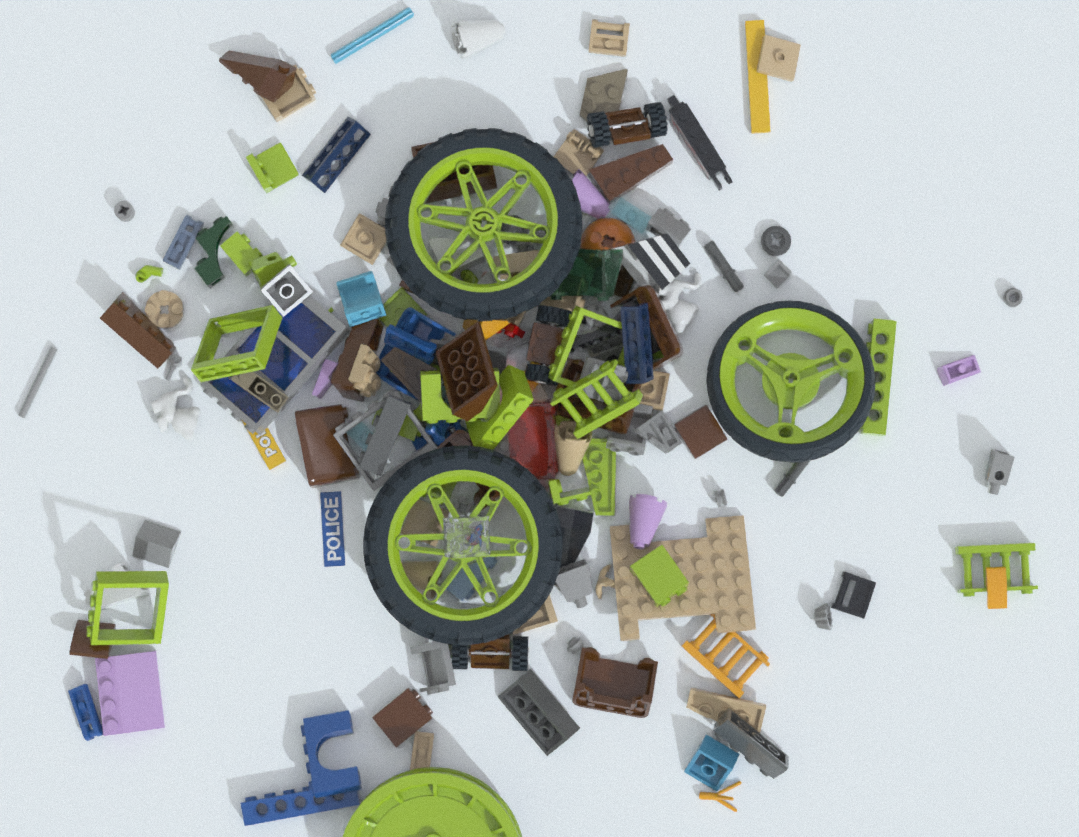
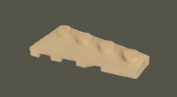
(714, 705)

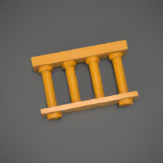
(722, 673)

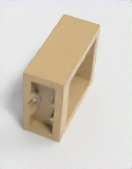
(516, 261)

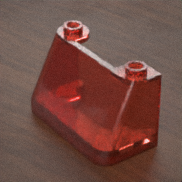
(534, 440)

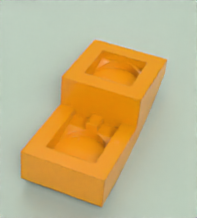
(996, 587)

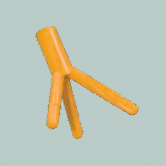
(720, 798)

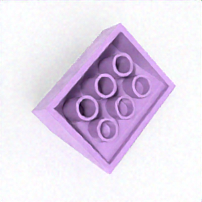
(129, 693)

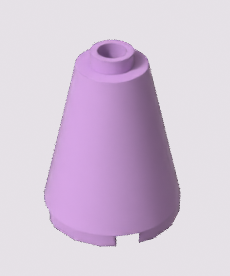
(590, 198)
(644, 517)

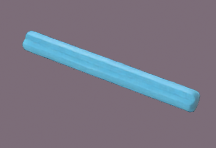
(372, 35)

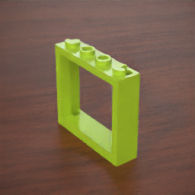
(569, 334)
(208, 369)
(128, 579)

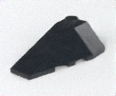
(575, 531)

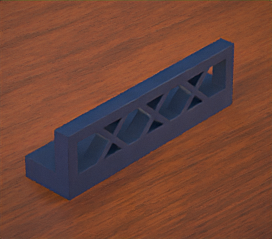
(334, 151)
(637, 343)

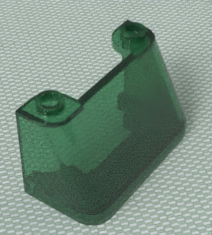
(592, 274)

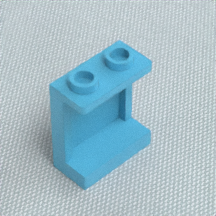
(361, 298)

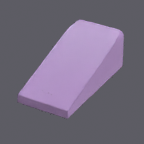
(958, 370)
(324, 378)

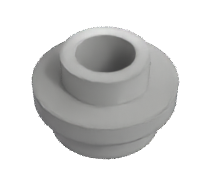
(1013, 291)
(575, 645)

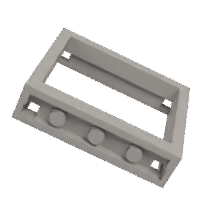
(359, 417)

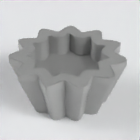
(823, 617)

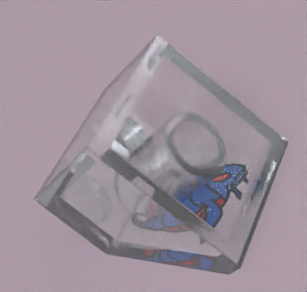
(466, 536)

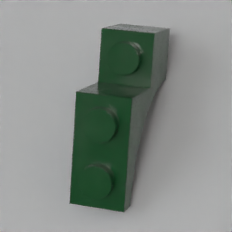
(209, 240)

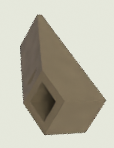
(260, 389)

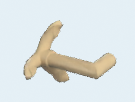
(603, 581)

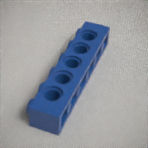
(252, 816)

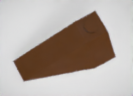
(266, 75)

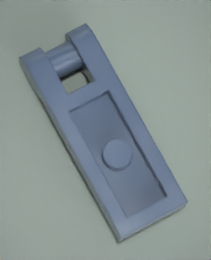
(182, 242)

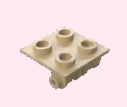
(578, 153)
(423, 520)

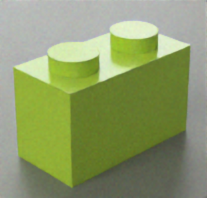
(240, 251)

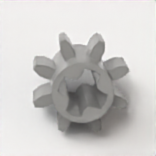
(593, 322)
(464, 503)

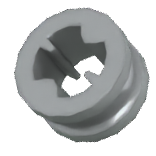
(720, 498)

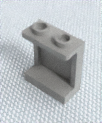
(631, 441)
(436, 665)

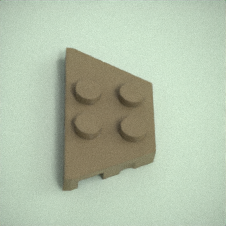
(603, 93)

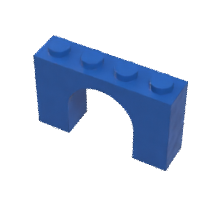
(317, 731)

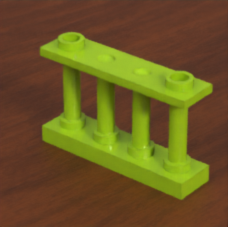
(598, 416)
(1004, 551)

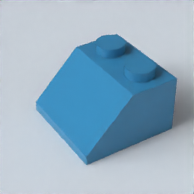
(711, 763)

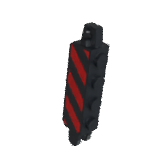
(698, 142)

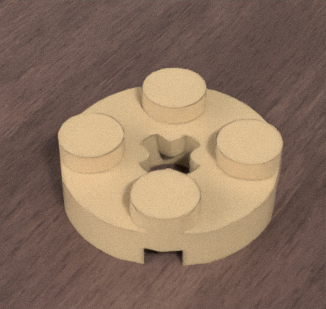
(175, 309)

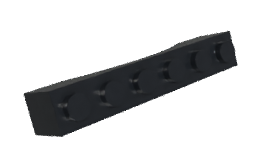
(602, 333)

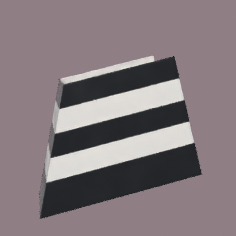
(653, 260)

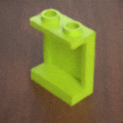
(660, 576)

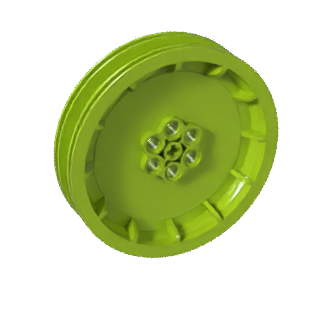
(433, 805)

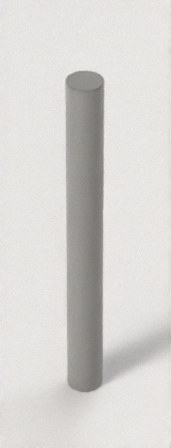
(37, 382)

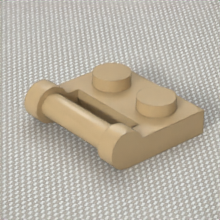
(606, 43)

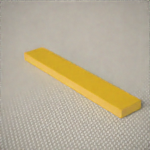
(756, 81)

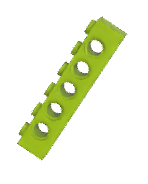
(887, 329)

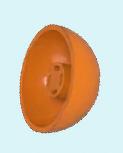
(606, 228)

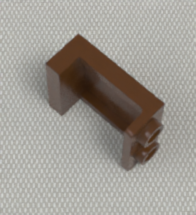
(403, 716)

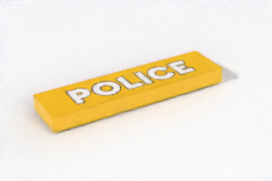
(268, 448)

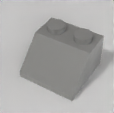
(664, 222)

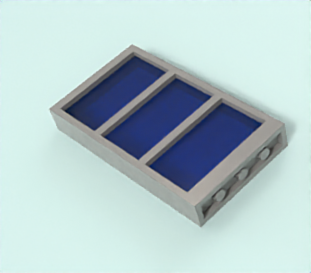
(300, 347)

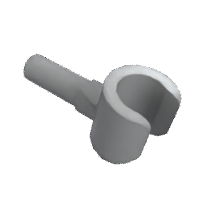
(173, 366)

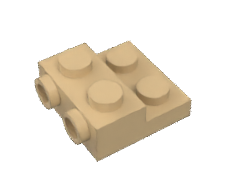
(364, 372)

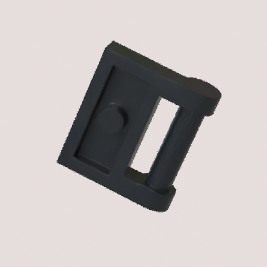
(859, 598)

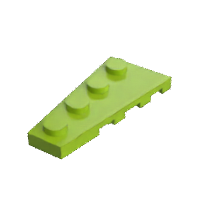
(601, 476)

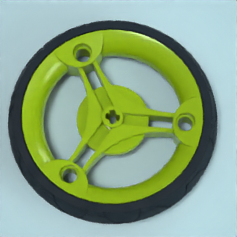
(806, 381)

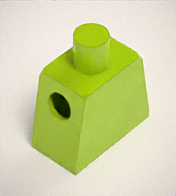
(269, 266)

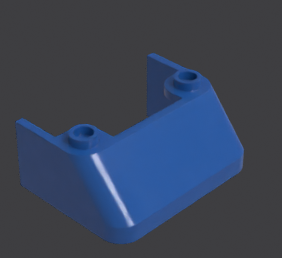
(420, 327)

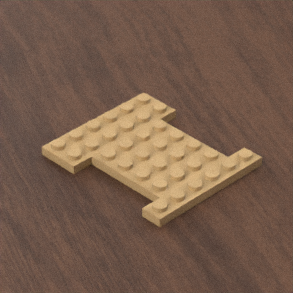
(712, 565)

